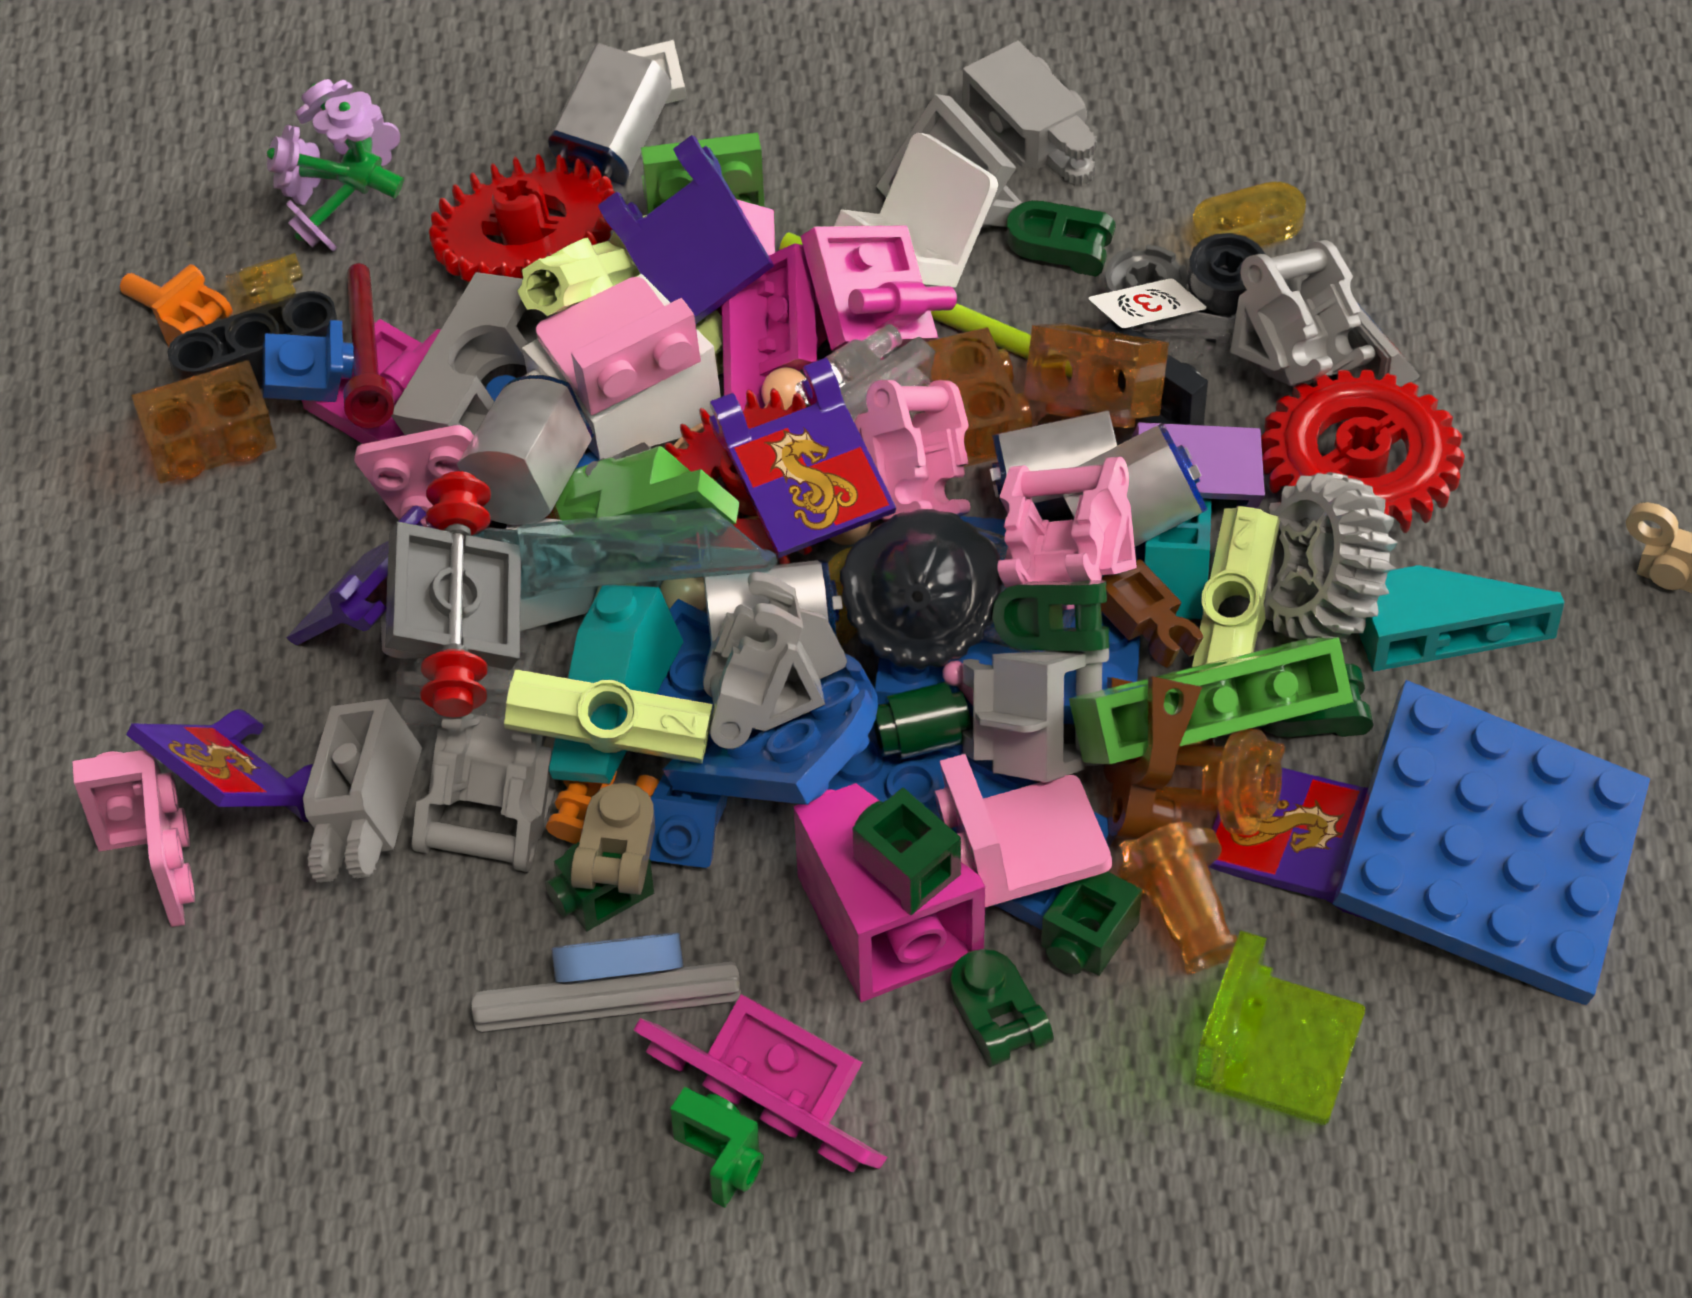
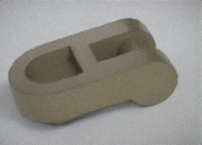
(618, 822)

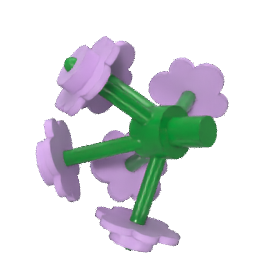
(356, 131)

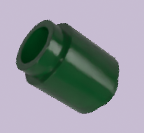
(921, 721)

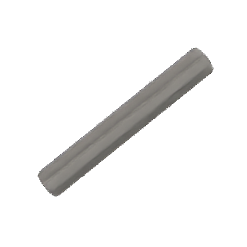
(605, 996)

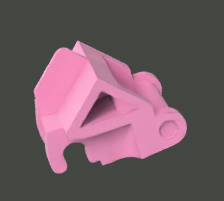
(919, 453)
(1069, 550)

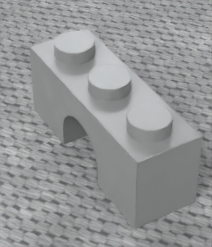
(479, 335)

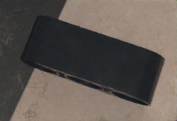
(242, 335)

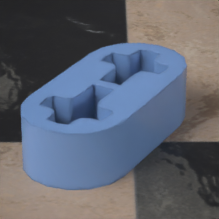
(617, 957)

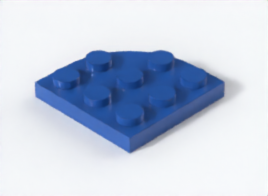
(793, 758)

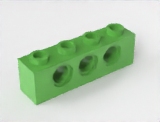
(1233, 698)

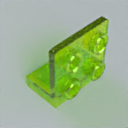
(1276, 1038)

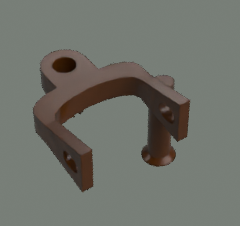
(1133, 801)

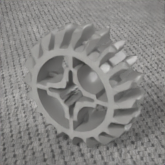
(1328, 558)

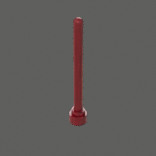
(367, 395)

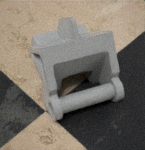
(1298, 332)
(768, 663)
(1022, 711)
(490, 766)

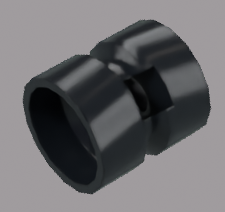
(1216, 272)

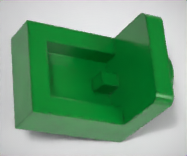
(722, 1133)

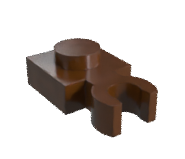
(1145, 606)

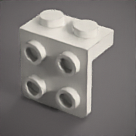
(942, 204)

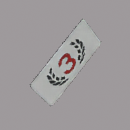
(1147, 303)

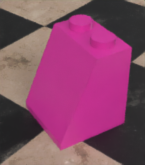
(864, 919)

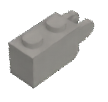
(1030, 112)
(358, 787)

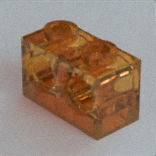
(1095, 365)
(985, 389)
(204, 422)

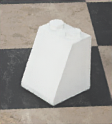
(651, 414)

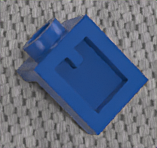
(306, 365)
(685, 825)

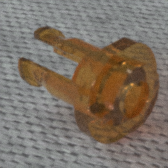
(1237, 780)
(1176, 876)

